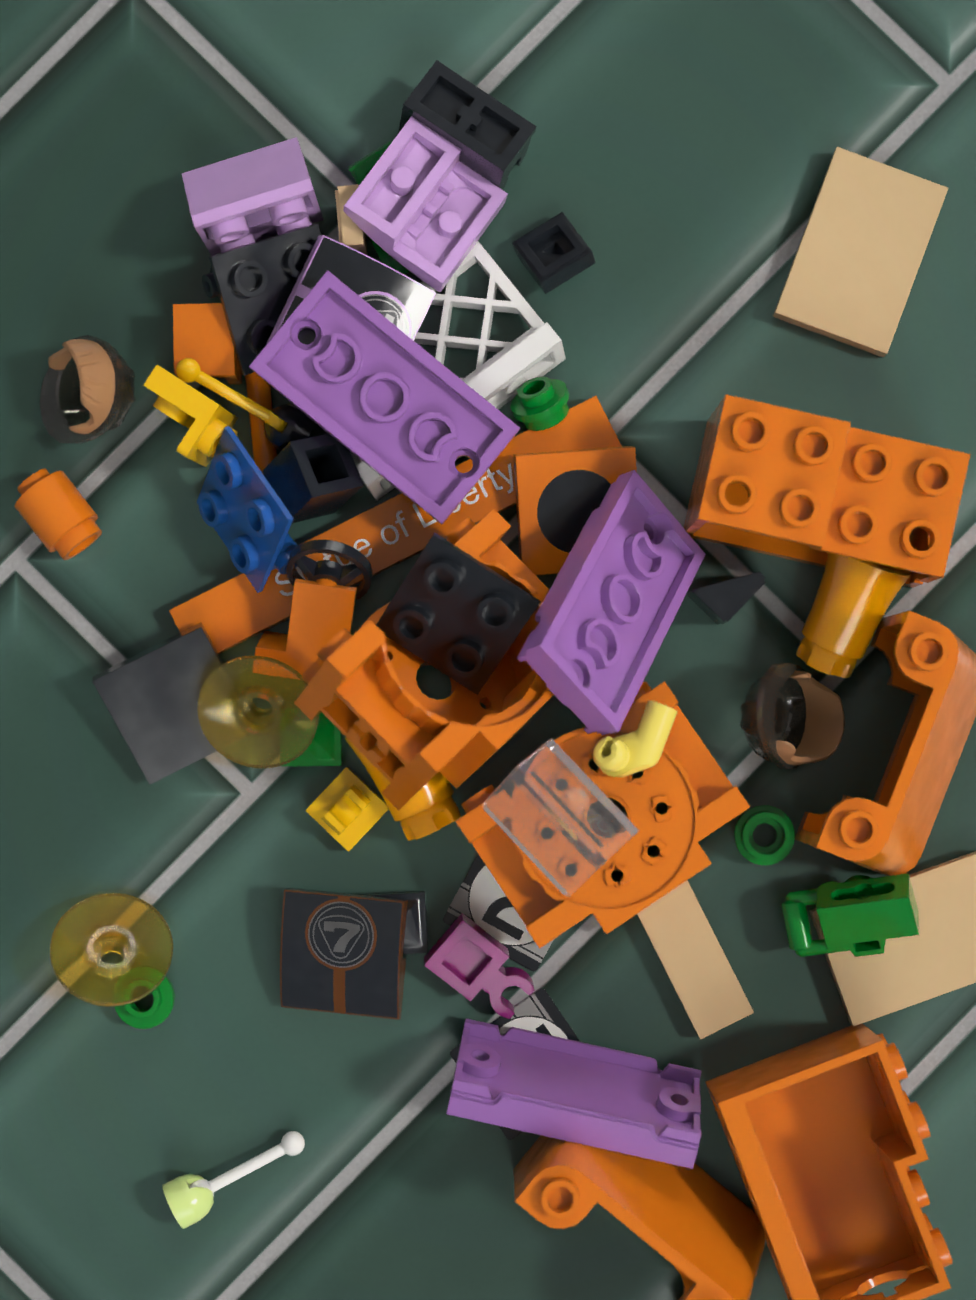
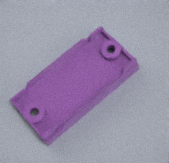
(384, 397)
(612, 604)
(577, 1093)

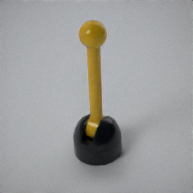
(281, 424)

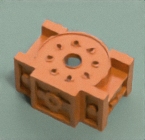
(374, 699)
(683, 779)

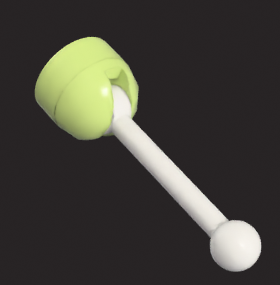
(192, 1195)

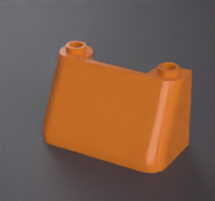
(895, 826)
(671, 1207)

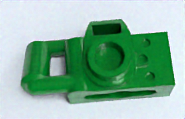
(852, 915)

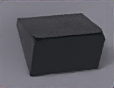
(726, 598)

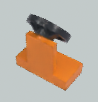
(319, 604)

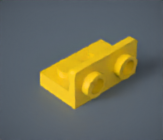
(191, 409)

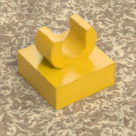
(347, 808)

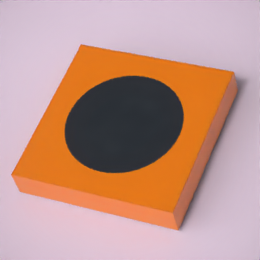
(558, 496)

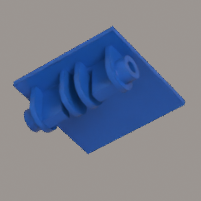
(246, 512)

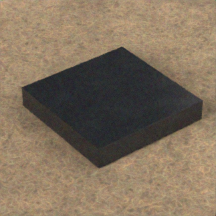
(157, 701)

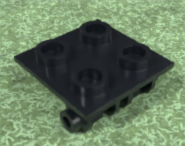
(256, 286)
(457, 614)

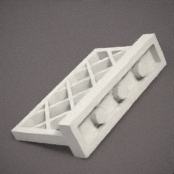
(514, 364)

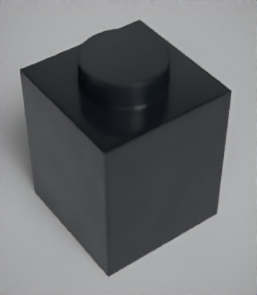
(313, 476)

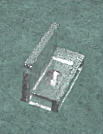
(559, 817)

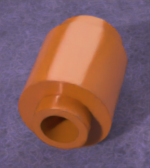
(57, 513)

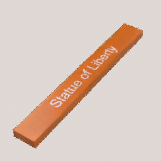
(388, 532)

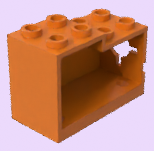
(819, 487)
(827, 1167)

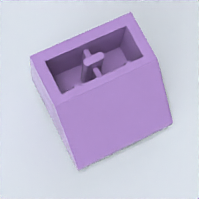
(251, 197)

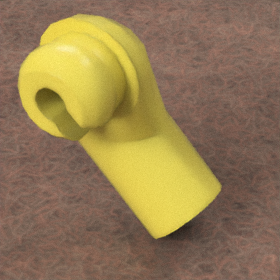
(639, 748)

